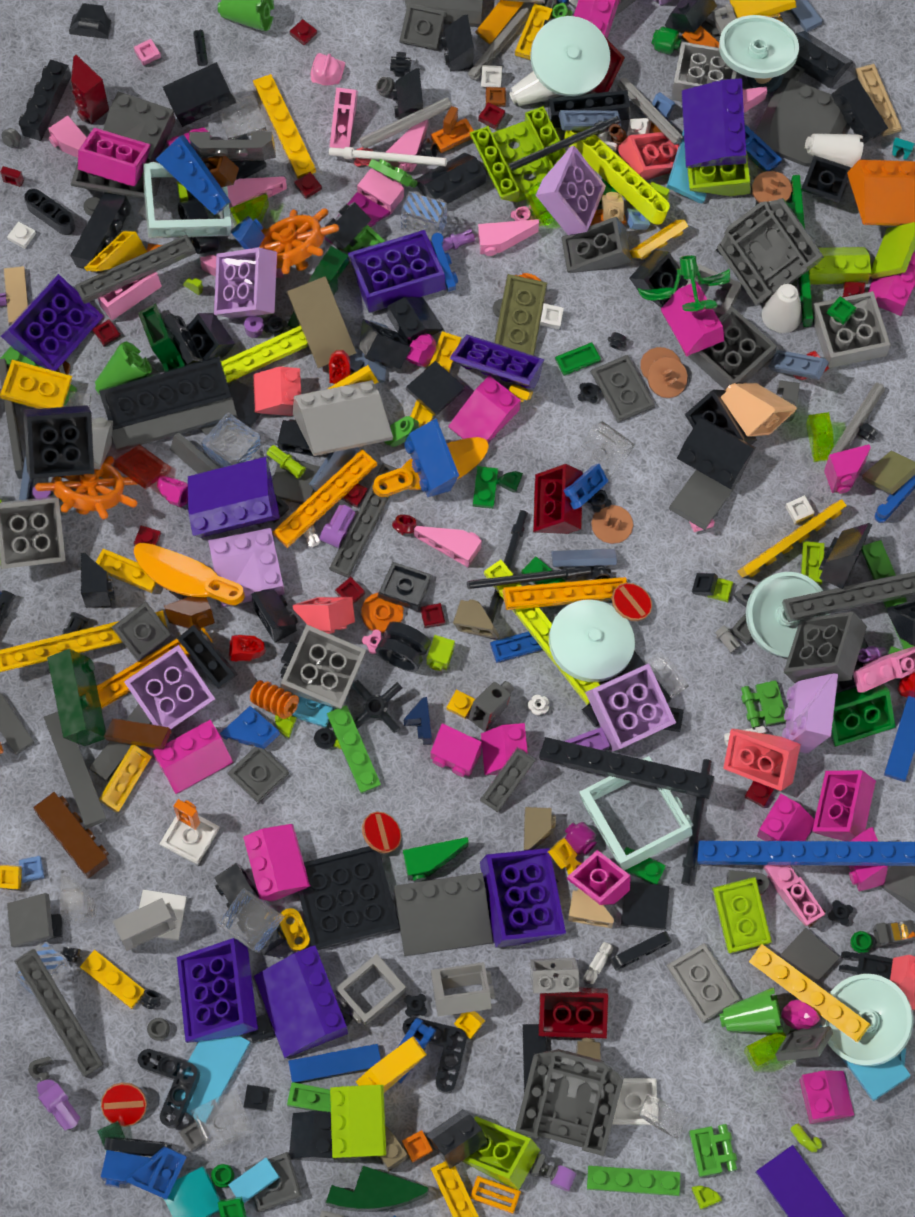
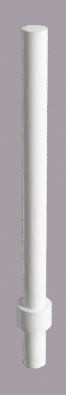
(350, 153)

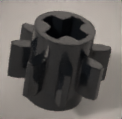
(400, 64)

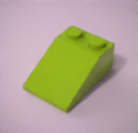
(720, 180)
(505, 1156)

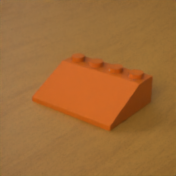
(884, 191)

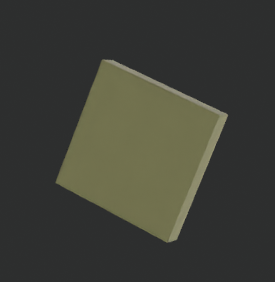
(890, 472)

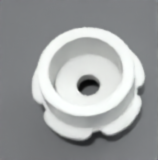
(538, 710)

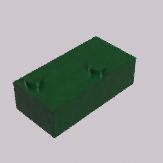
(77, 697)

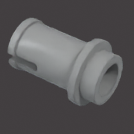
(727, 638)

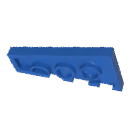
(188, 168)

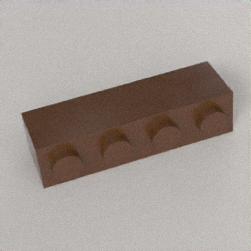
(71, 835)

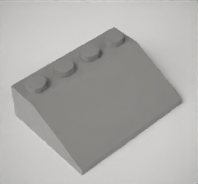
(342, 418)

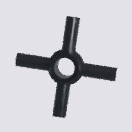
(382, 713)

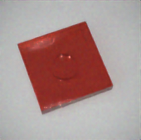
(142, 466)

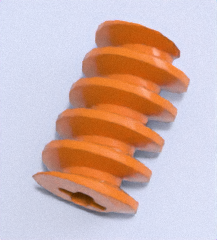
(274, 699)

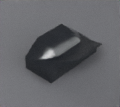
(91, 22)

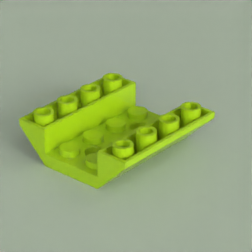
(496, 154)

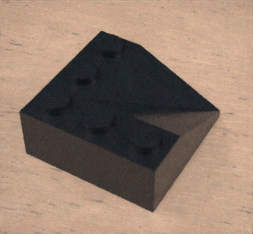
(59, 441)

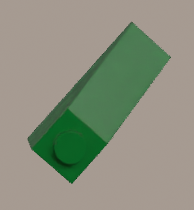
(427, 859)

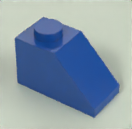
(248, 233)
(119, 1166)

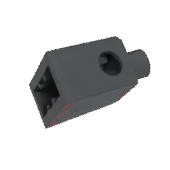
(490, 704)

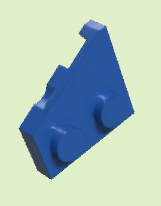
(251, 729)
(158, 1172)

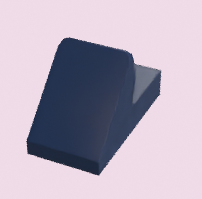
(420, 716)

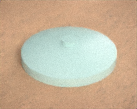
(758, 46)
(570, 56)
(766, 613)
(591, 641)
(883, 1007)

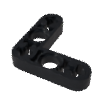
(444, 1041)
(180, 1082)

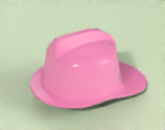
(327, 70)

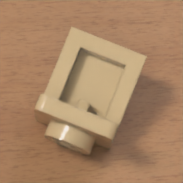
(612, 206)

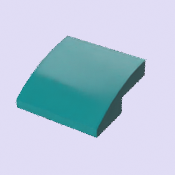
(193, 1196)

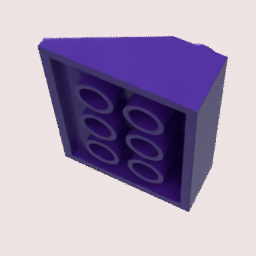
(714, 124)
(397, 270)
(53, 319)
(498, 361)
(231, 498)
(522, 897)
(217, 992)
(300, 1002)

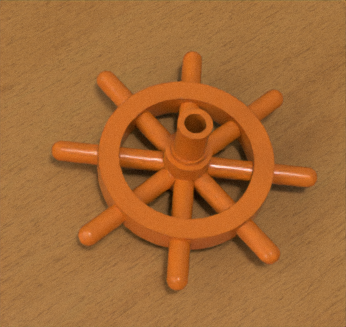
(296, 244)
(88, 487)

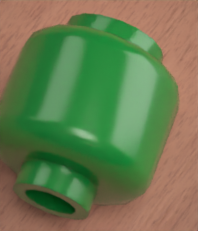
(666, 40)

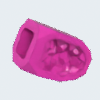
(422, 350)
(173, 490)
(799, 1015)

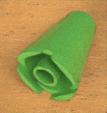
(248, 12)
(123, 367)
(754, 1014)

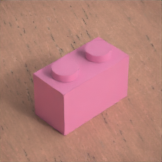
(381, 190)

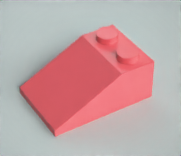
(648, 154)
(762, 758)

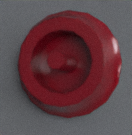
(404, 524)

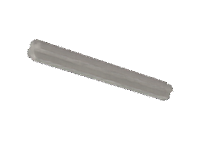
(500, 42)
(650, 111)
(405, 123)
(859, 418)

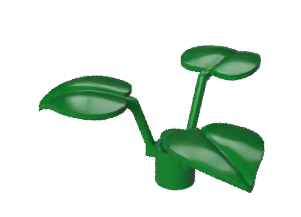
(689, 270)

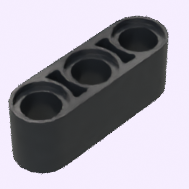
(45, 205)
(193, 210)

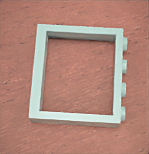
(179, 228)
(612, 783)

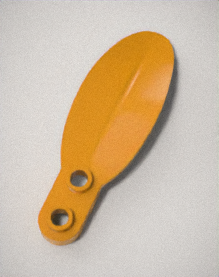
(465, 453)
(185, 575)

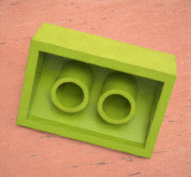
(841, 265)
(358, 1121)

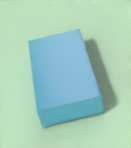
(254, 1180)

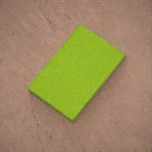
(894, 251)
(741, 915)

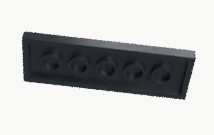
(165, 393)

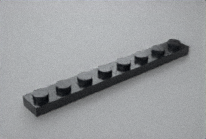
(627, 768)

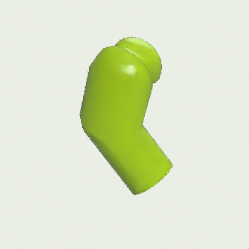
(810, 1144)

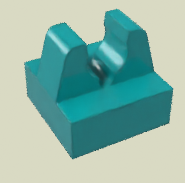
(906, 145)

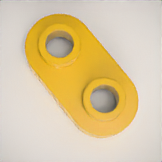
(295, 930)

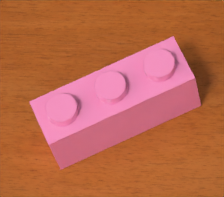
(126, 297)

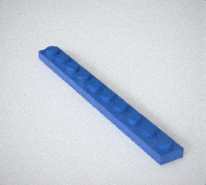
(807, 853)

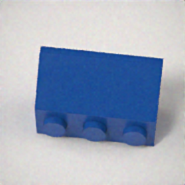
(431, 459)

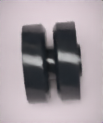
(403, 646)

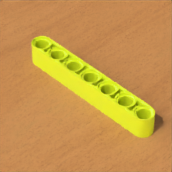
(622, 178)

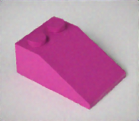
(485, 411)

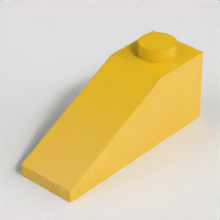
(120, 250)
(394, 1065)

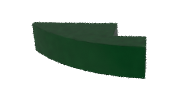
(331, 266)
(161, 338)
(376, 1192)

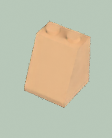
(756, 408)

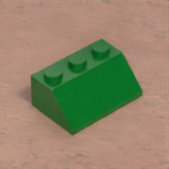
(861, 714)

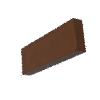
(138, 733)

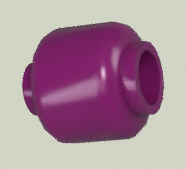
(581, 837)

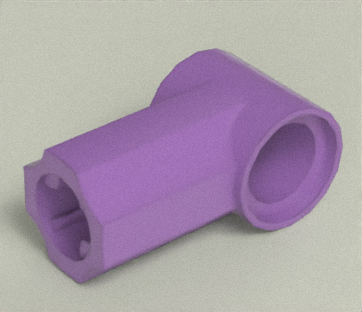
(336, 530)
(57, 1103)

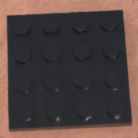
(347, 898)

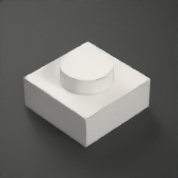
(491, 76)
(639, 126)
(21, 235)
(551, 316)
(799, 509)

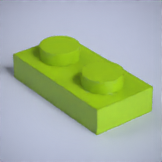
(811, 560)

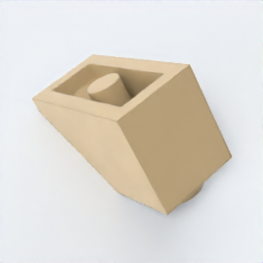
(587, 911)

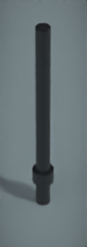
(599, 127)
(517, 532)
(567, 573)
(689, 861)

